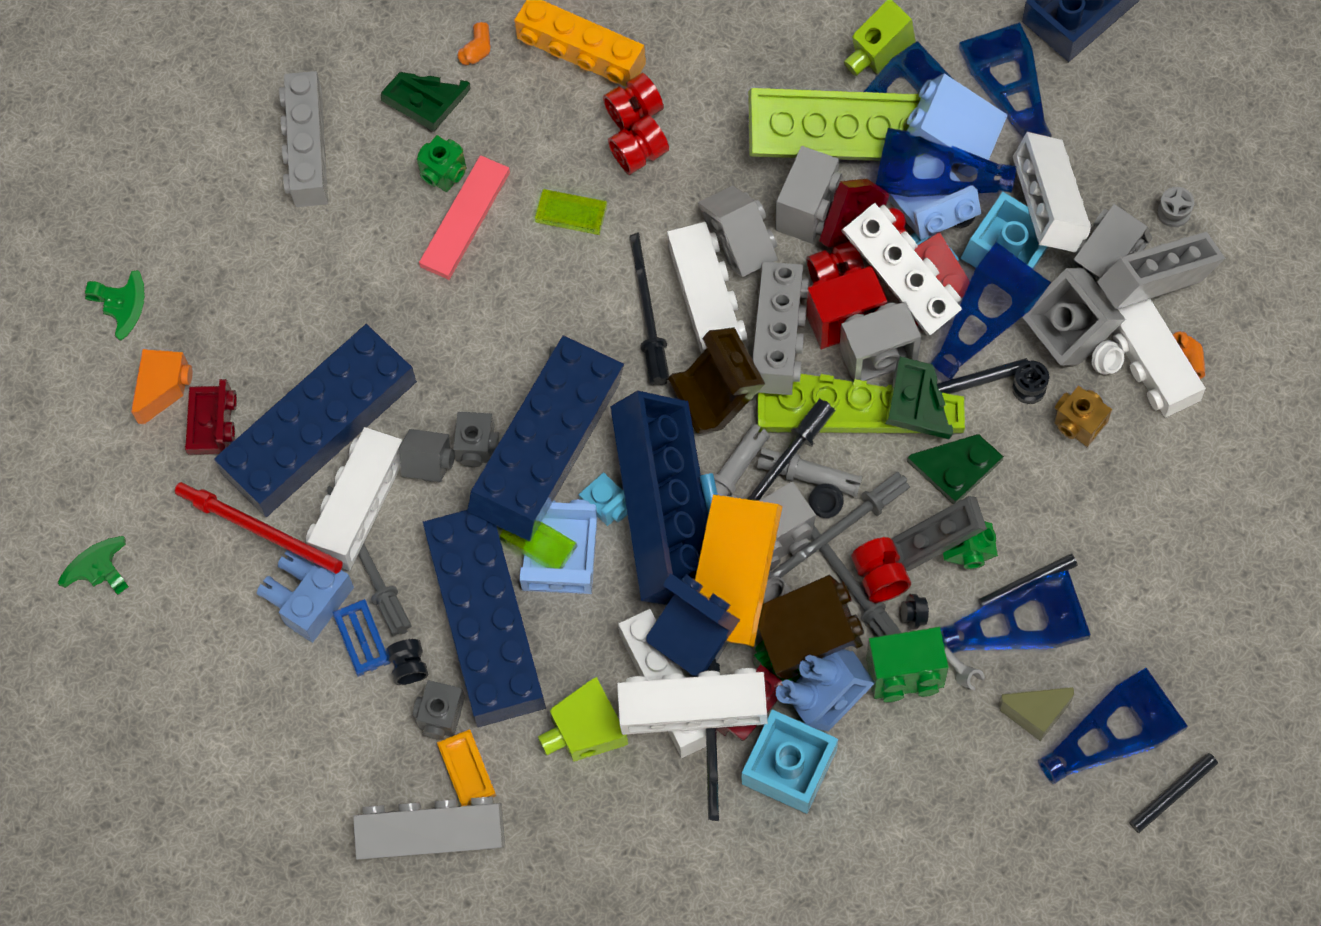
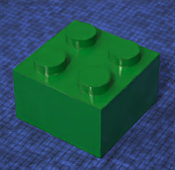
(907, 664)

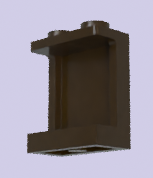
(718, 381)
(808, 623)

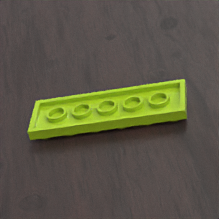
(826, 121)

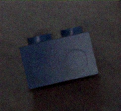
(691, 625)

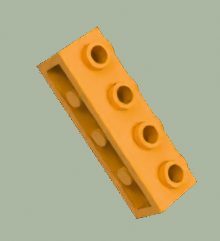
(579, 41)

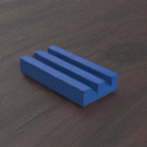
(371, 663)

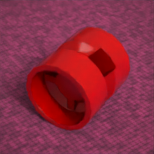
(642, 96)
(637, 145)
(823, 264)
(882, 573)

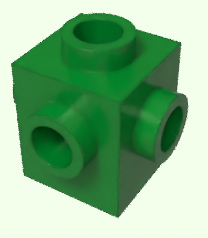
(441, 163)
(975, 550)

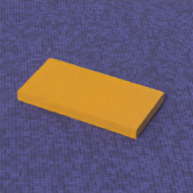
(738, 558)

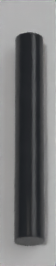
(980, 378)
(1063, 564)
(1173, 793)

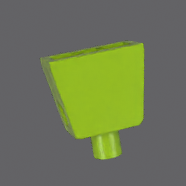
(881, 39)
(584, 724)

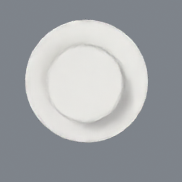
(1107, 357)

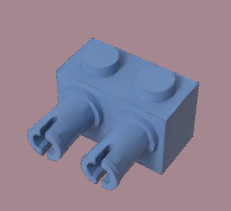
(313, 601)
(826, 688)

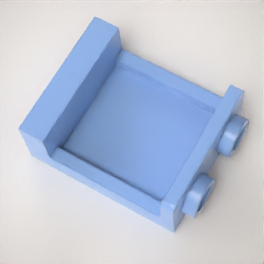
(956, 118)
(936, 213)
(578, 522)

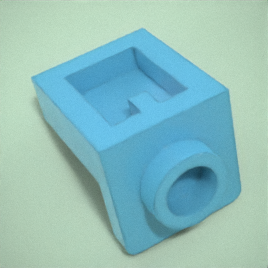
(607, 498)

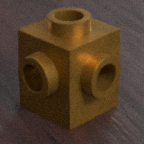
(1081, 415)

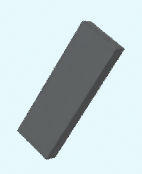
(939, 533)

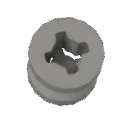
(1178, 199)

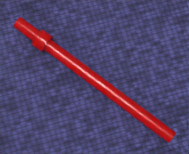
(207, 502)

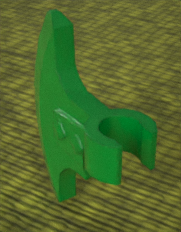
(121, 303)
(96, 566)

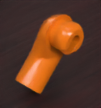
(478, 47)
(1193, 351)

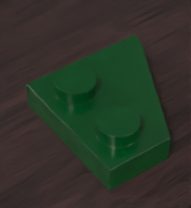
(424, 98)
(916, 400)
(956, 465)

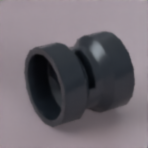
(1029, 390)
(407, 661)

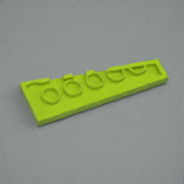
(857, 406)

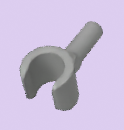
(963, 672)

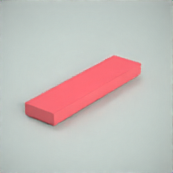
(464, 217)

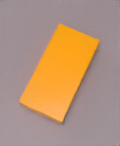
(466, 767)

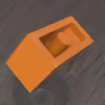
(159, 382)

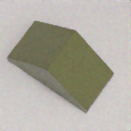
(1036, 709)

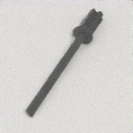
(873, 501)
(385, 596)
(874, 614)

